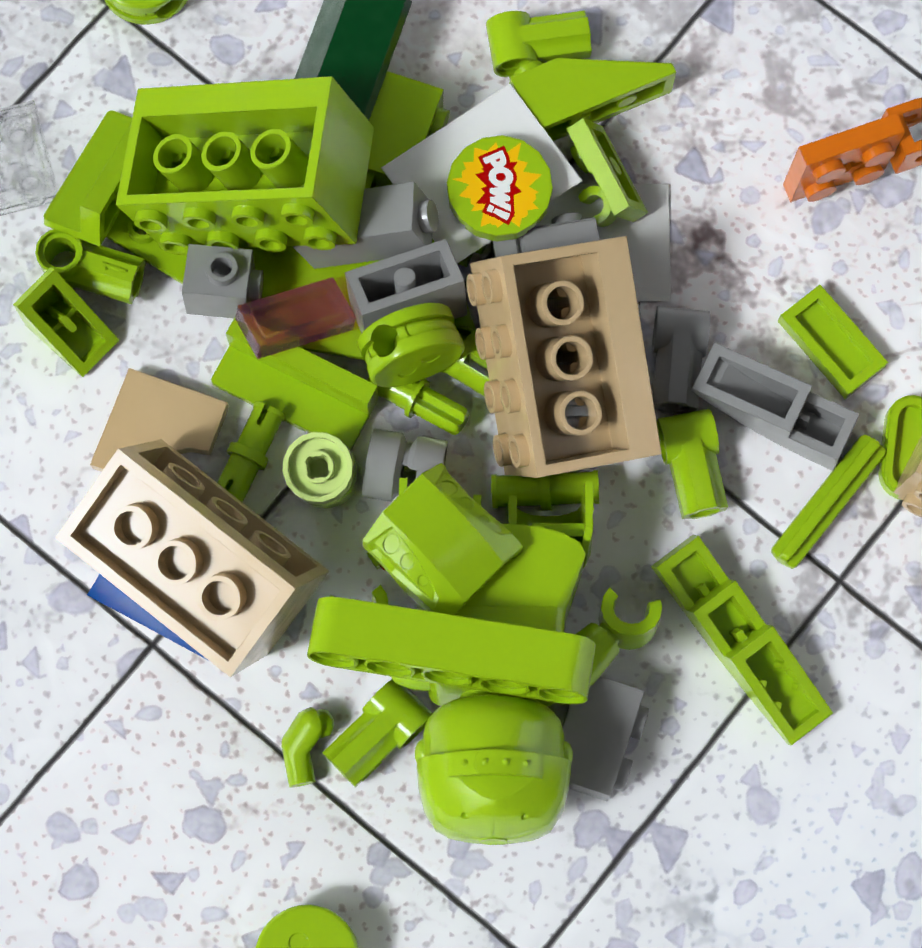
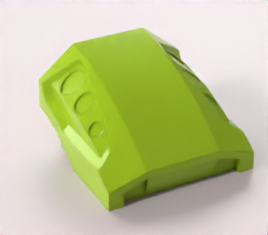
(439, 542)

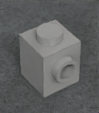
(219, 280)

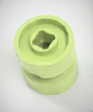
(321, 470)

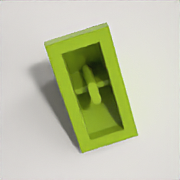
(65, 322)

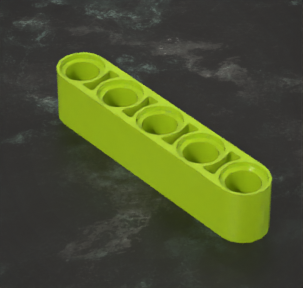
(451, 650)

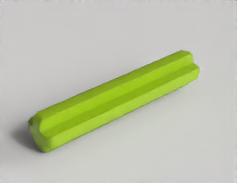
(828, 501)

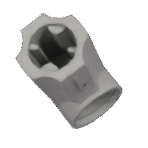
(679, 346)

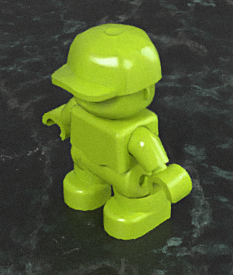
(496, 761)

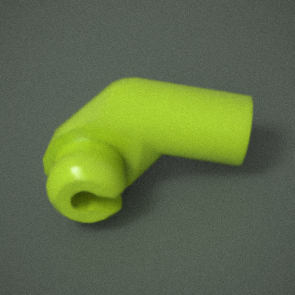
(300, 739)

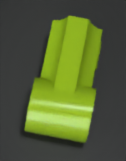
(521, 39)
(94, 267)
(690, 448)
(388, 722)

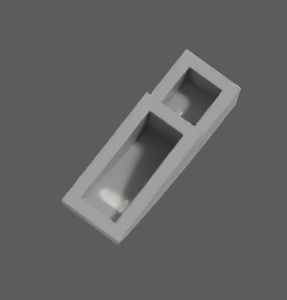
(775, 406)

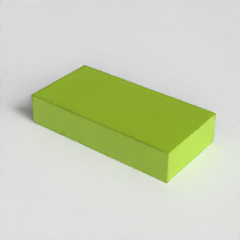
(832, 341)

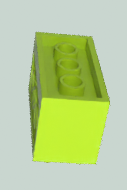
(246, 165)

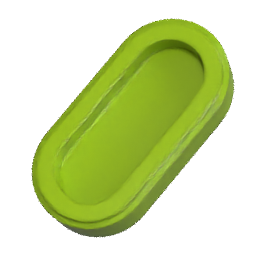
(899, 438)

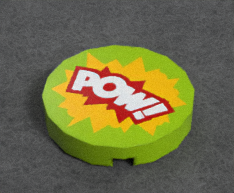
(499, 188)

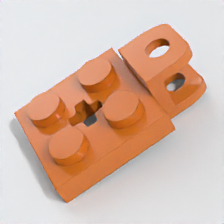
(856, 154)

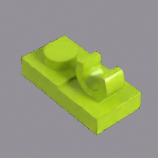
(597, 156)

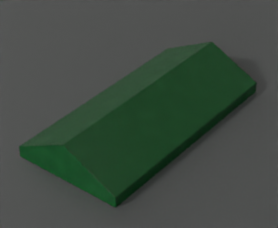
(355, 46)

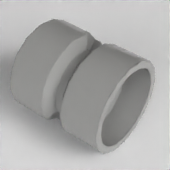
(390, 453)

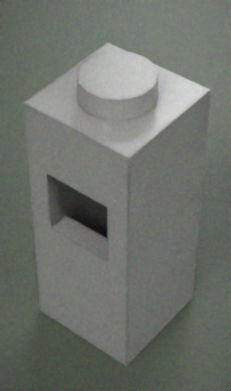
(390, 223)

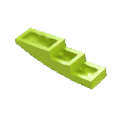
(742, 640)

